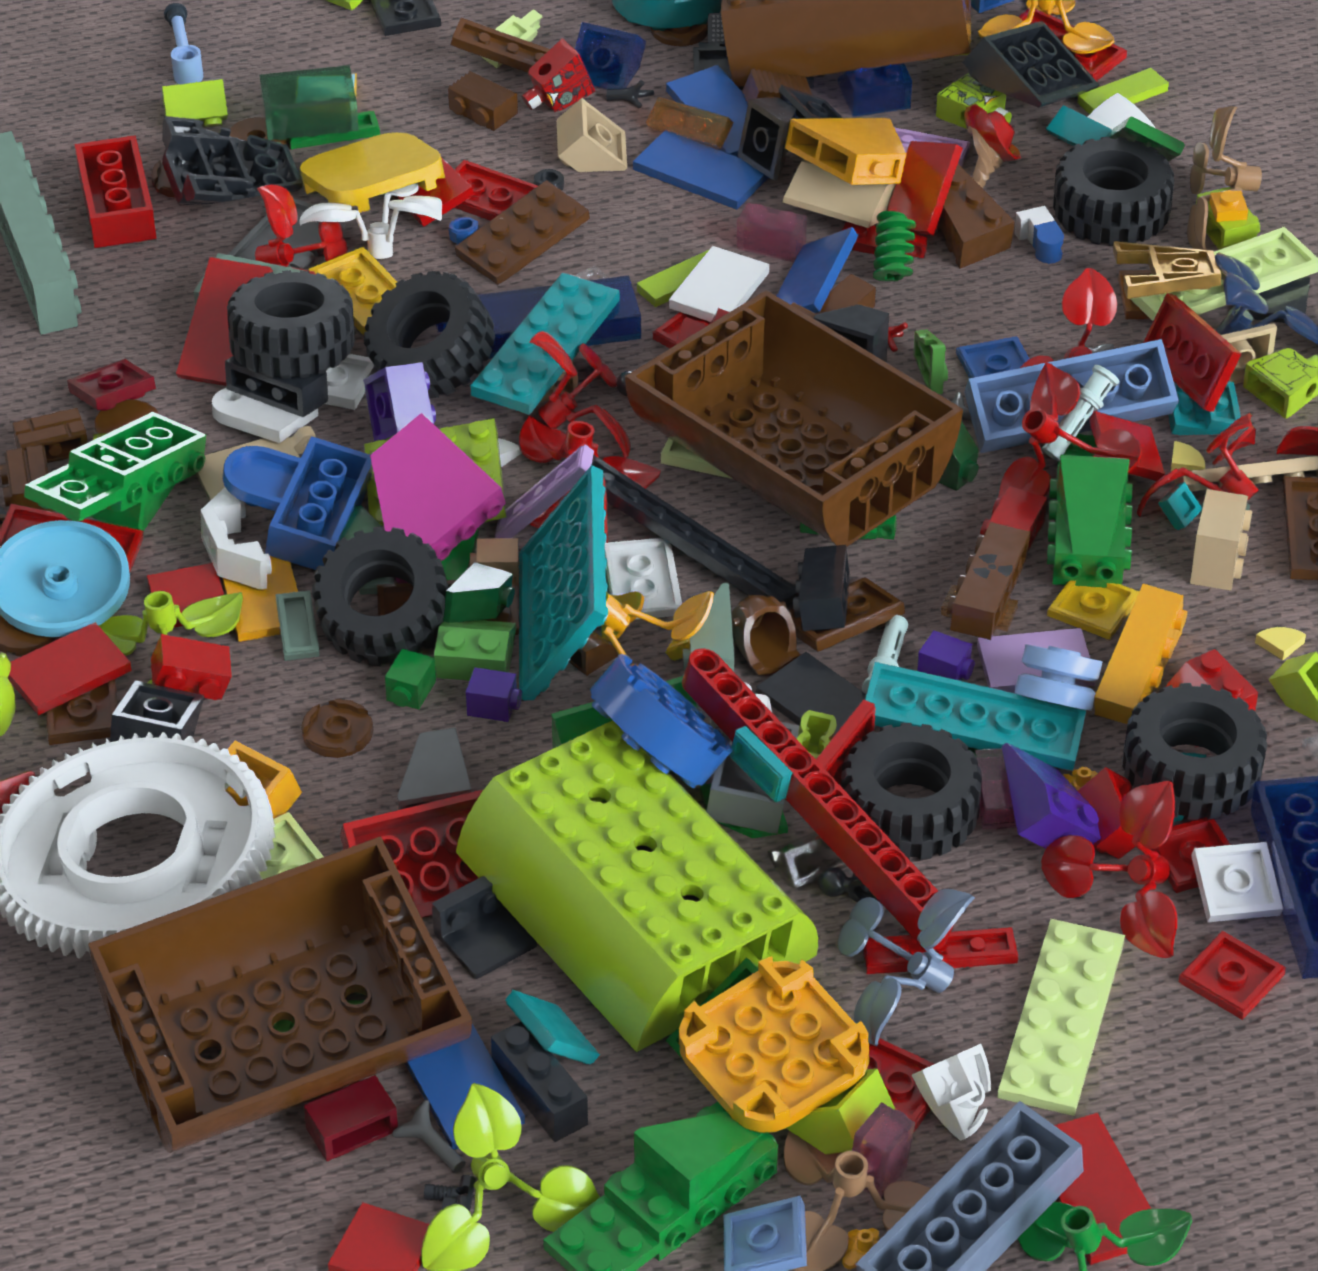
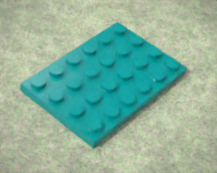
(562, 584)

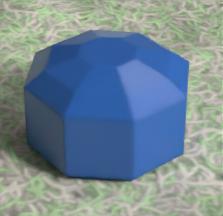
(462, 228)

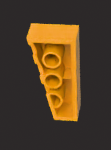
(1141, 652)

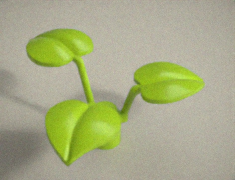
(208, 618)
(481, 1129)

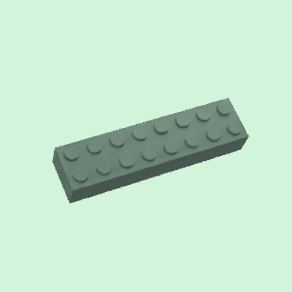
(33, 244)

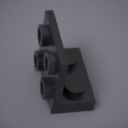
(479, 928)

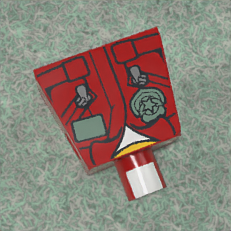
(558, 79)

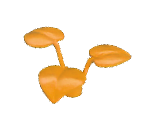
(1081, 39)
(627, 607)

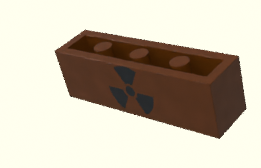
(988, 580)

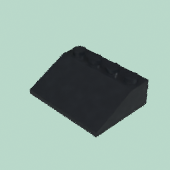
(1029, 66)

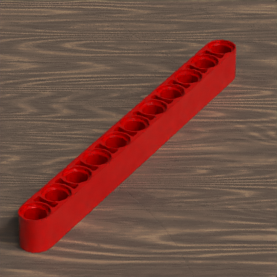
(814, 792)

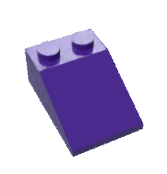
(1046, 801)

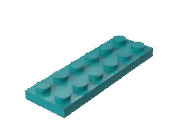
(525, 372)
(976, 714)

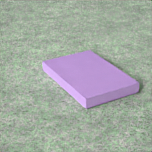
(1003, 655)

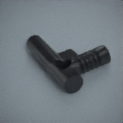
(452, 1195)

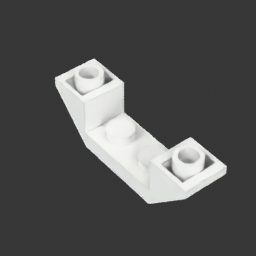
(237, 562)

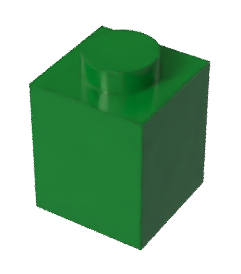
(410, 679)

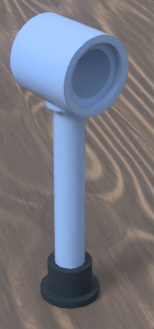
(185, 57)

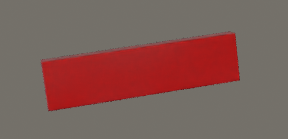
(961, 950)

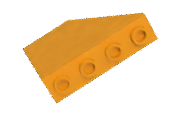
(850, 148)

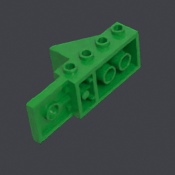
(123, 473)
(1089, 518)
(677, 1186)

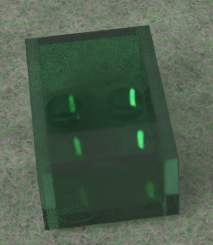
(309, 102)

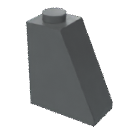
(434, 770)

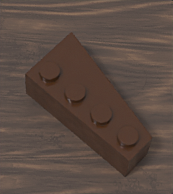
(973, 221)

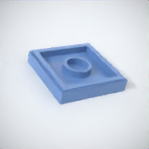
(766, 1237)

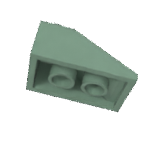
(716, 631)

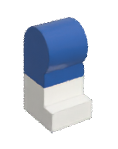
(1042, 232)

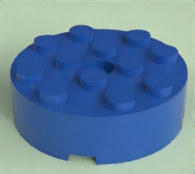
(659, 721)

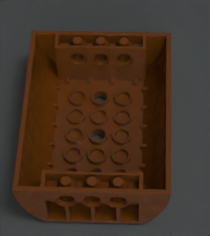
(840, 34)
(785, 383)
(267, 956)

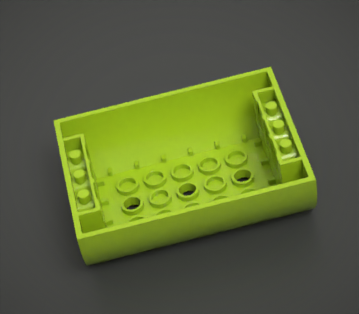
(613, 917)

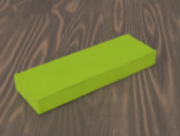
(1133, 88)
(661, 286)

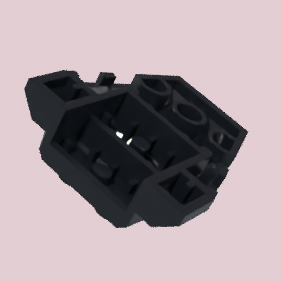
(220, 168)

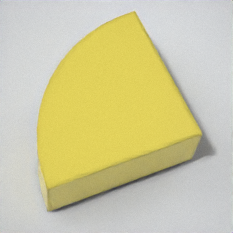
(1186, 457)
(1280, 640)

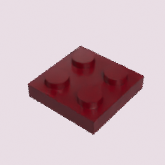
(111, 385)

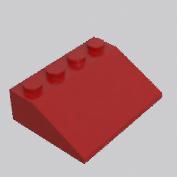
(421, 846)

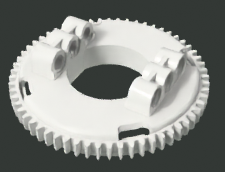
(53, 837)

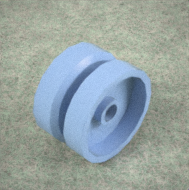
(1058, 677)

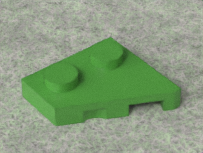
(930, 358)

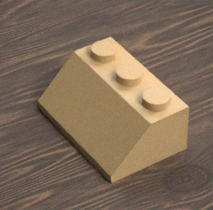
(831, 196)

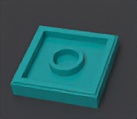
(551, 1027)

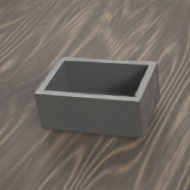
(740, 801)

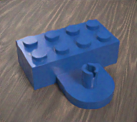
(308, 493)

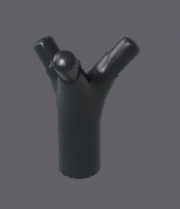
(629, 94)

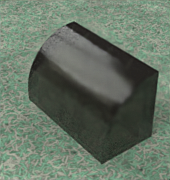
(803, 859)

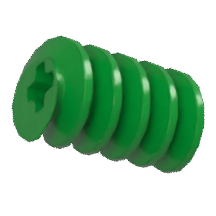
(892, 246)

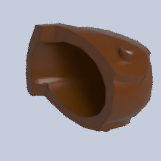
(764, 633)

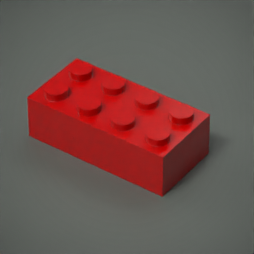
(115, 191)

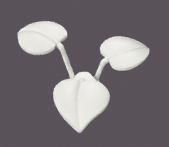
(380, 234)

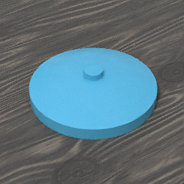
(61, 578)

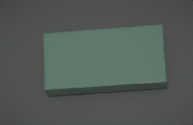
(297, 625)

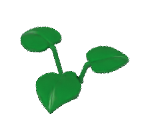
(1149, 1234)

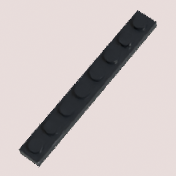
(692, 537)

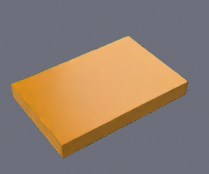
(259, 606)

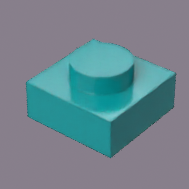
(1180, 506)

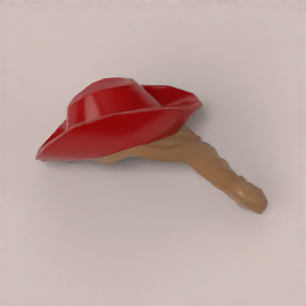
(991, 139)

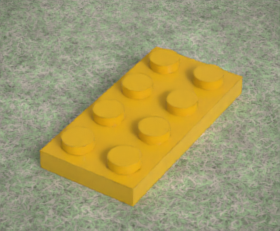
(362, 278)

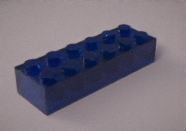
(1288, 821)

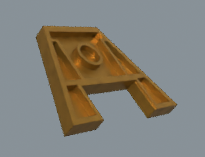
(1171, 269)

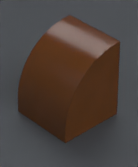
(593, 655)

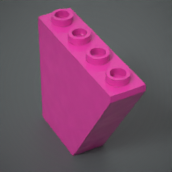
(432, 487)

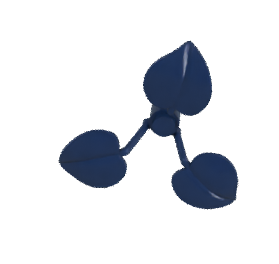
(1239, 292)

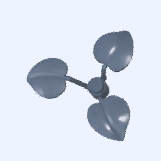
(926, 968)

